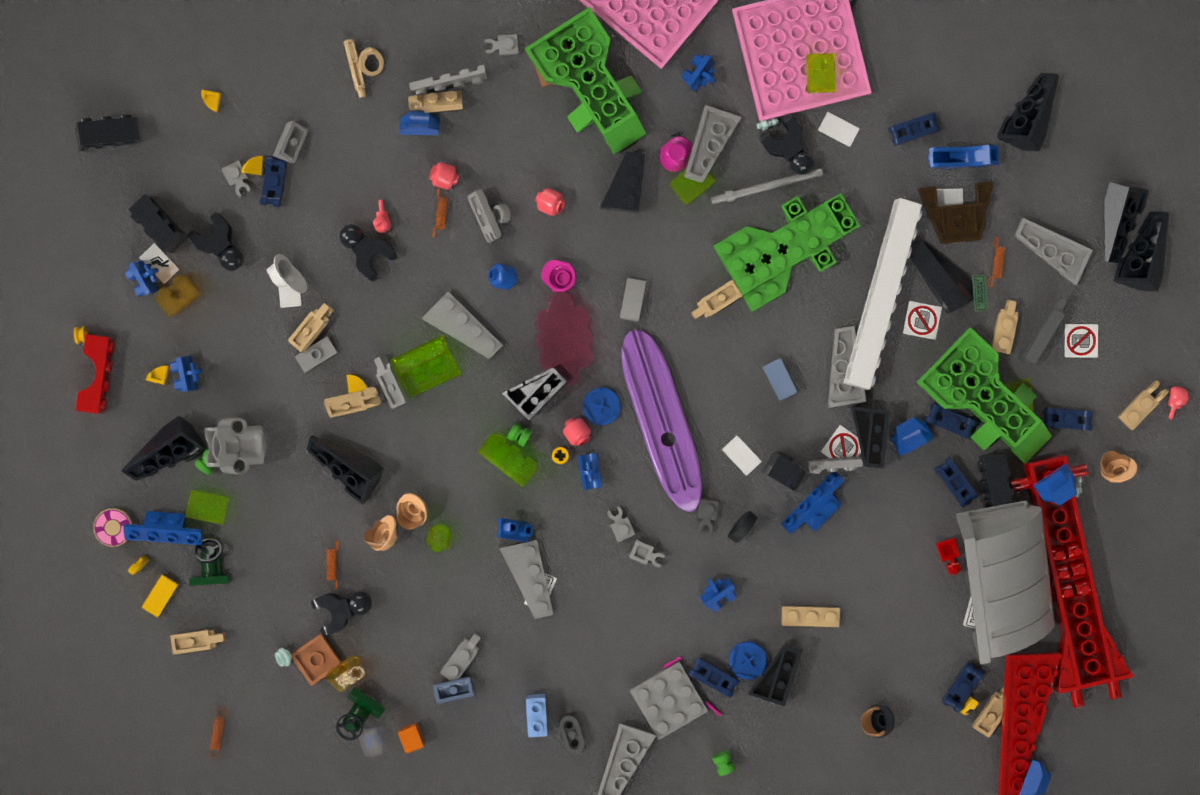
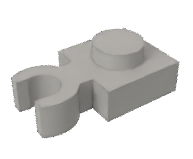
(505, 45)
(235, 177)
(621, 527)
(643, 552)

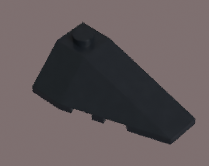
(1030, 120)
(1120, 210)
(1144, 261)
(944, 279)
(170, 445)
(353, 469)

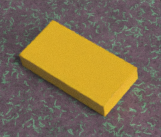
(160, 595)

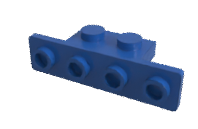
(816, 506)
(163, 528)

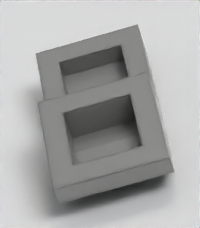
(632, 299)

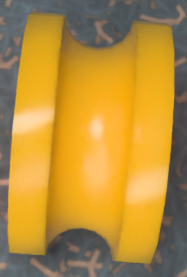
(79, 334)
(556, 460)

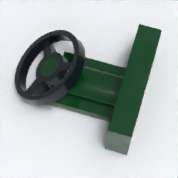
(210, 565)
(358, 714)

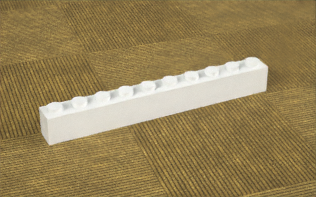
(882, 294)

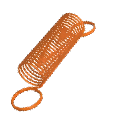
(439, 205)
(998, 257)
(332, 564)
(214, 736)

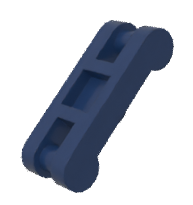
(914, 129)
(273, 181)
(1068, 419)
(951, 421)
(956, 482)
(713, 677)
(963, 686)

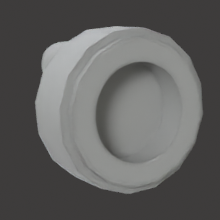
(502, 213)

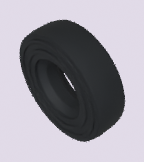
(742, 526)

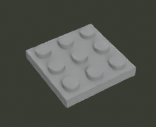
(668, 700)

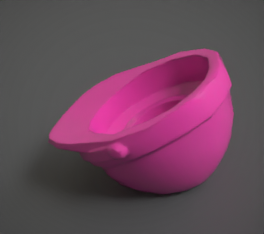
(675, 154)
(558, 275)

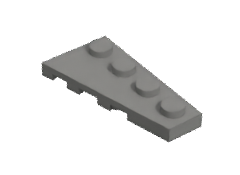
(449, 79)
(711, 136)
(1058, 251)
(460, 324)
(841, 393)
(528, 571)
(624, 758)

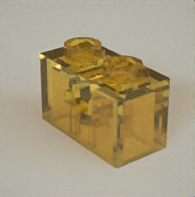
(187, 294)

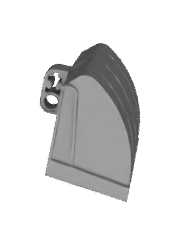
(1007, 577)

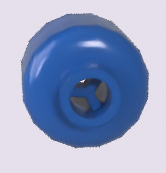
(503, 276)

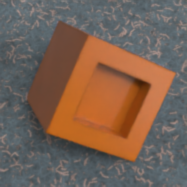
(411, 737)

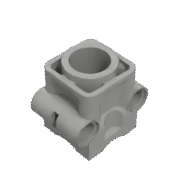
(235, 446)

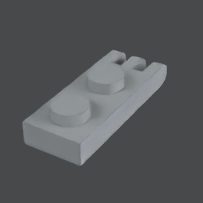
(484, 215)

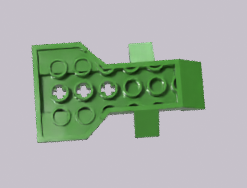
(602, 98)
(803, 236)
(1003, 414)

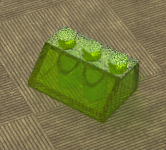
(425, 366)
(508, 459)

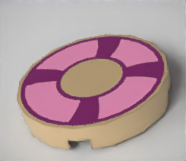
(109, 527)

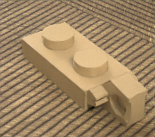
(436, 101)
(717, 300)
(310, 328)
(1005, 328)
(195, 641)
(990, 715)

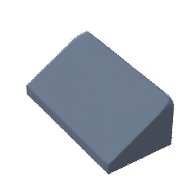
(780, 379)
(453, 690)

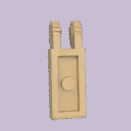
(352, 402)
(1141, 406)

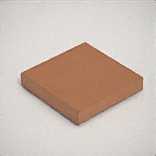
(316, 659)

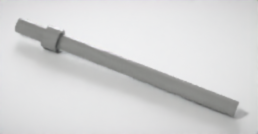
(731, 195)

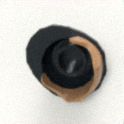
(878, 721)

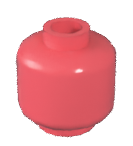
(443, 175)
(550, 202)
(577, 431)

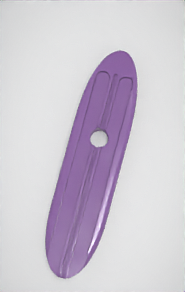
(661, 412)

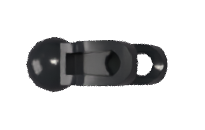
(790, 147)
(352, 237)
(219, 243)
(342, 609)

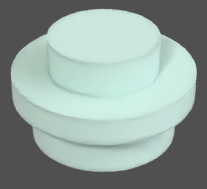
(283, 657)

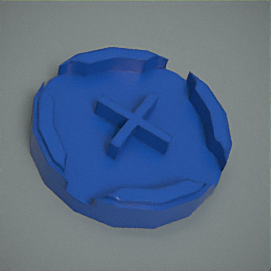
(601, 406)
(747, 660)

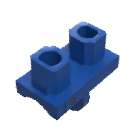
(702, 74)
(144, 276)
(187, 372)
(589, 471)
(514, 530)
(717, 591)

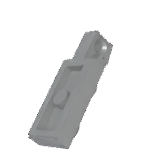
(390, 383)
(834, 464)
(461, 658)

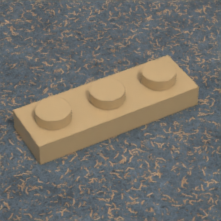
(810, 616)

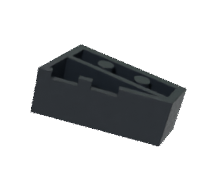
(106, 132)
(627, 184)
(872, 434)
(783, 470)

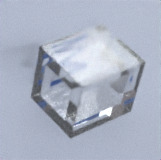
(372, 742)

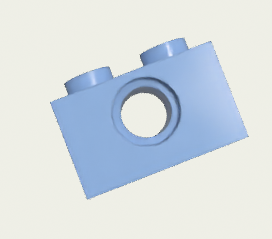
(536, 715)

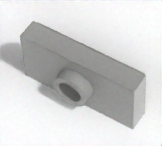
(316, 354)

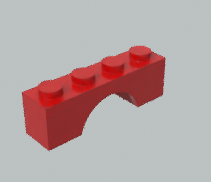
(99, 350)

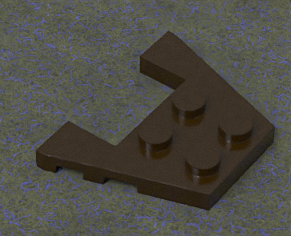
(961, 221)

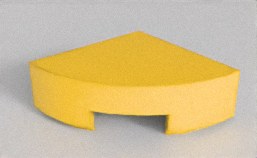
(211, 99)
(253, 166)
(159, 375)
(355, 384)
(135, 568)
(970, 703)

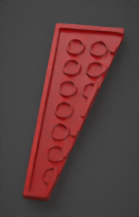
(1025, 697)

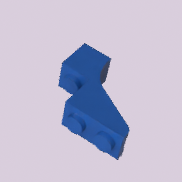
(963, 157)

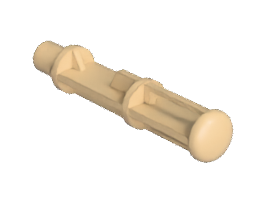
(354, 67)

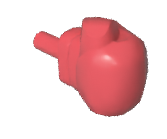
(382, 221)
(1177, 399)

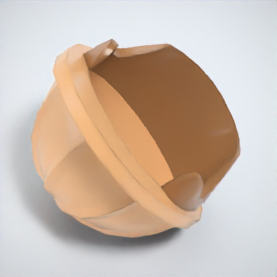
(1117, 467)
(411, 511)
(382, 535)

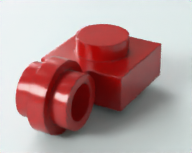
(947, 551)

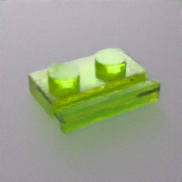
(820, 73)
(689, 189)
(207, 506)

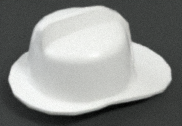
(286, 275)

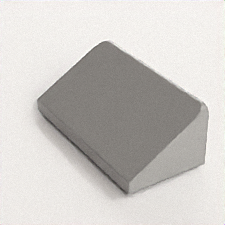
(291, 142)

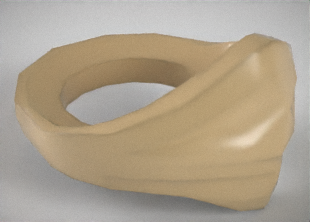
(363, 56)

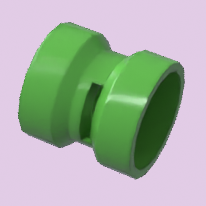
(516, 431)
(201, 464)
(723, 762)

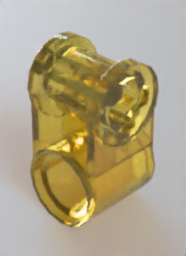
(345, 675)

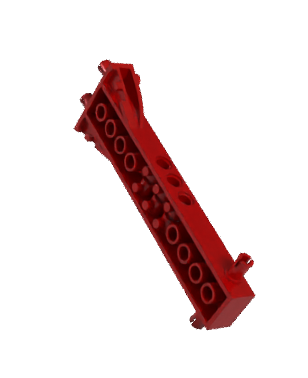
(1086, 646)

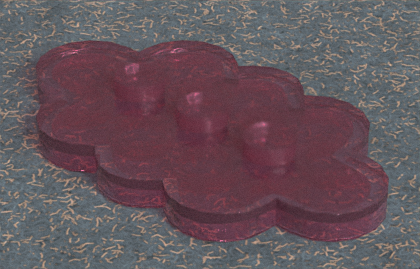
(564, 336)

